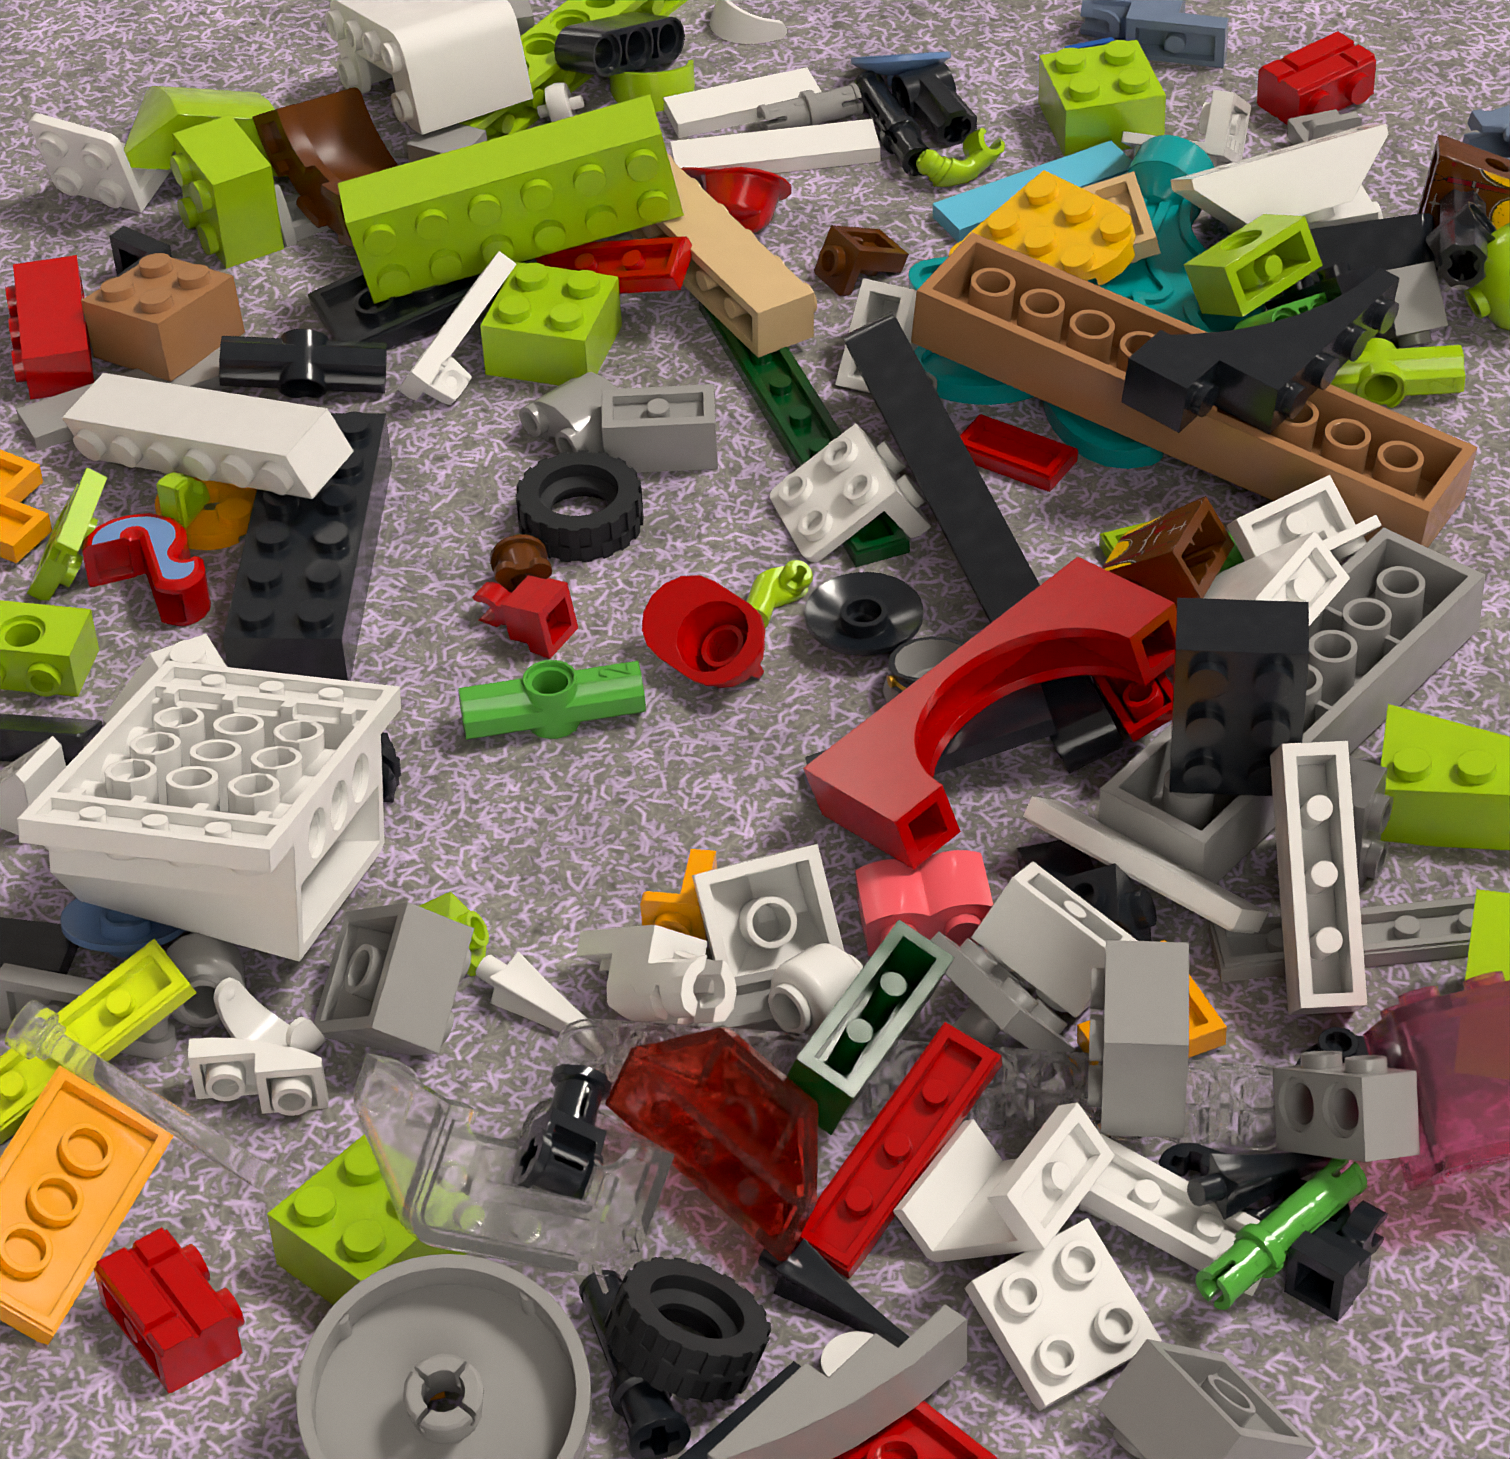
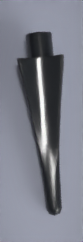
(1242, 1179)
(817, 1286)

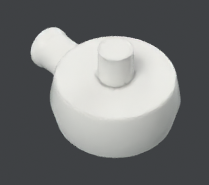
(559, 103)

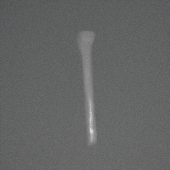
(40, 1034)

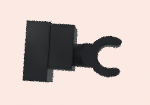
(1333, 1268)

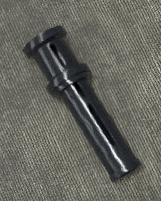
(652, 1422)

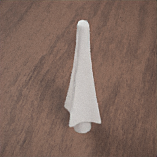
(526, 992)

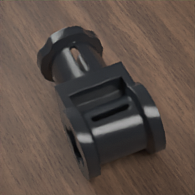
(564, 1140)

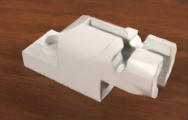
(660, 975)

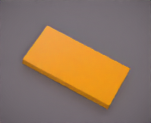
(65, 1196)

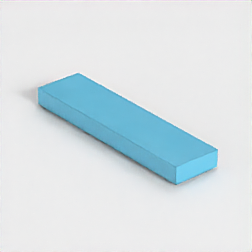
(969, 209)

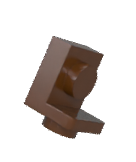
(856, 251)

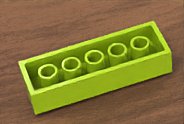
(510, 196)

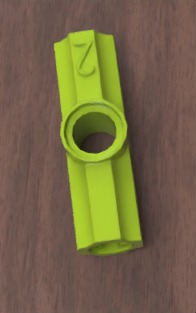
(1390, 373)

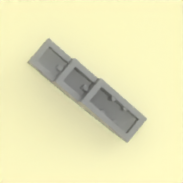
(873, 1388)

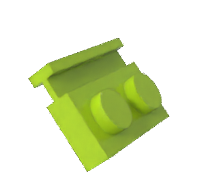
(75, 522)

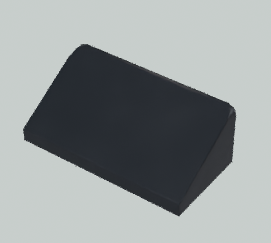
(25, 732)

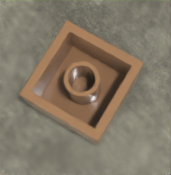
(162, 316)

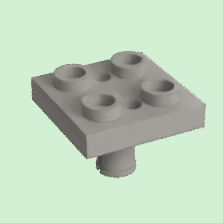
(999, 1001)

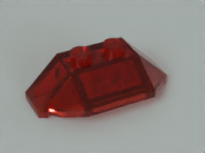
(732, 1128)

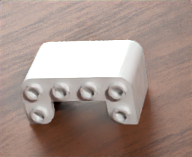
(443, 56)

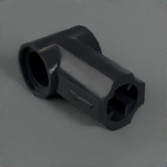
(933, 99)

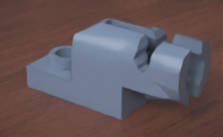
(1160, 28)

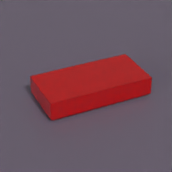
(1018, 452)

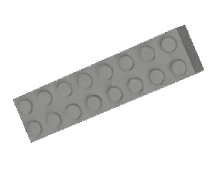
(1366, 650)

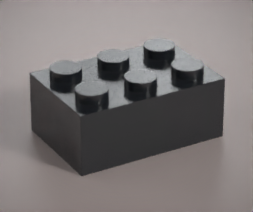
(1236, 692)

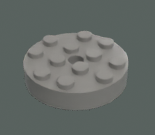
(437, 1330)

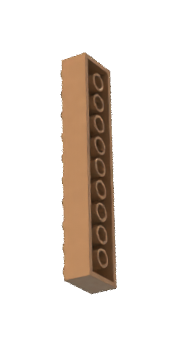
(1073, 349)

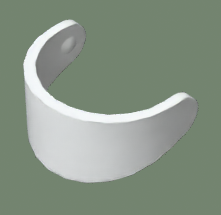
(742, 27)
(249, 1019)

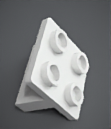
(1306, 510)

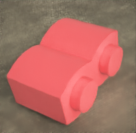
(941, 894)

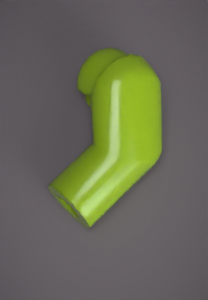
(779, 587)

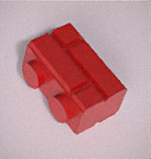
(1317, 78)
(169, 1308)

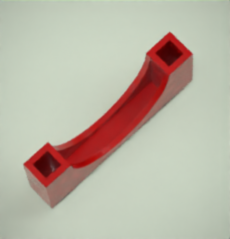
(1071, 625)

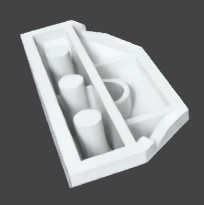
(1287, 181)

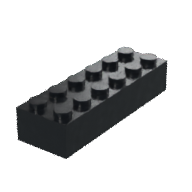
(312, 564)

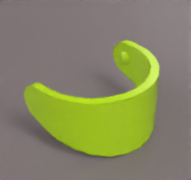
(657, 84)

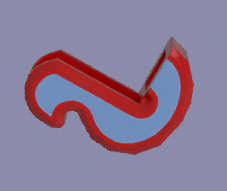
(155, 548)

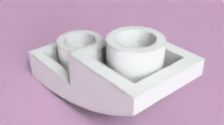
(281, 1075)

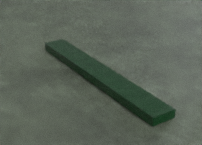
(802, 428)

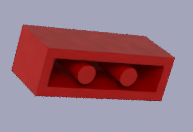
(49, 327)

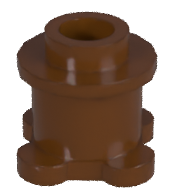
(517, 558)

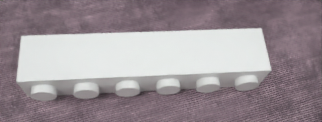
(208, 434)

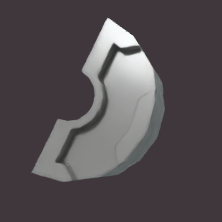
(569, 414)

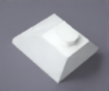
(767, 909)

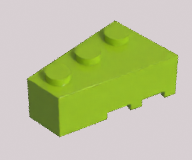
(1445, 782)

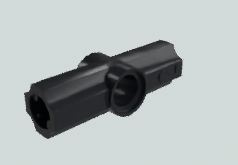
(1461, 238)
(303, 364)

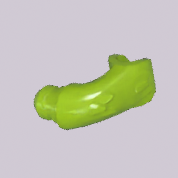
(950, 171)

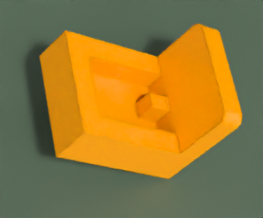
(682, 910)

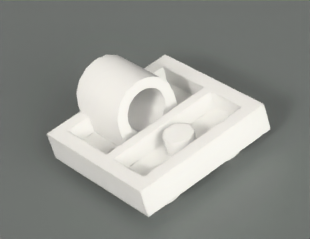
(1062, 1314)

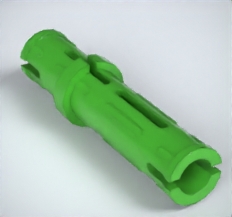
(1263, 1246)

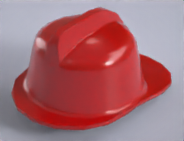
(745, 192)
(705, 632)

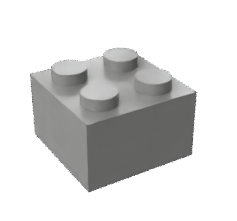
(1140, 1038)

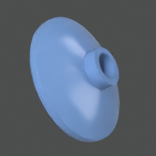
(899, 63)
(111, 930)

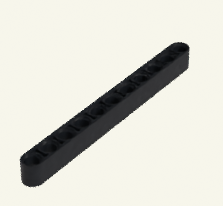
(970, 519)

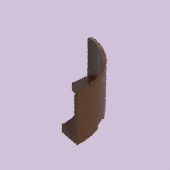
(321, 146)

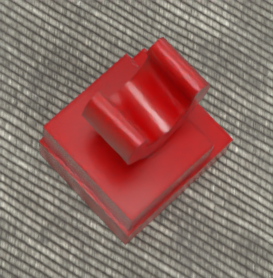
(534, 613)

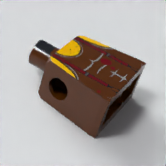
(1467, 169)
(1174, 553)

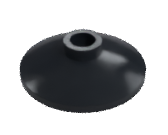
(863, 613)

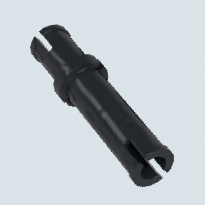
(898, 132)

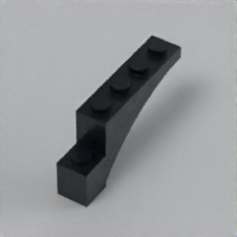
(1260, 369)

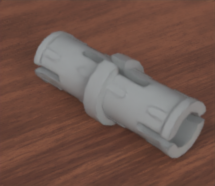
(811, 108)

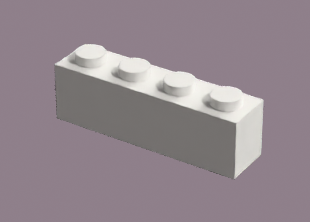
(1318, 878)

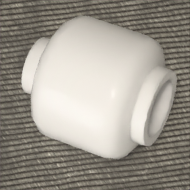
(810, 987)

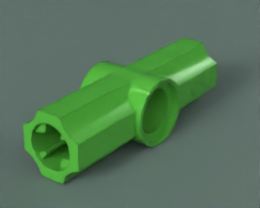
(552, 699)

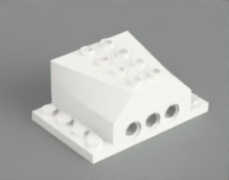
(224, 804)

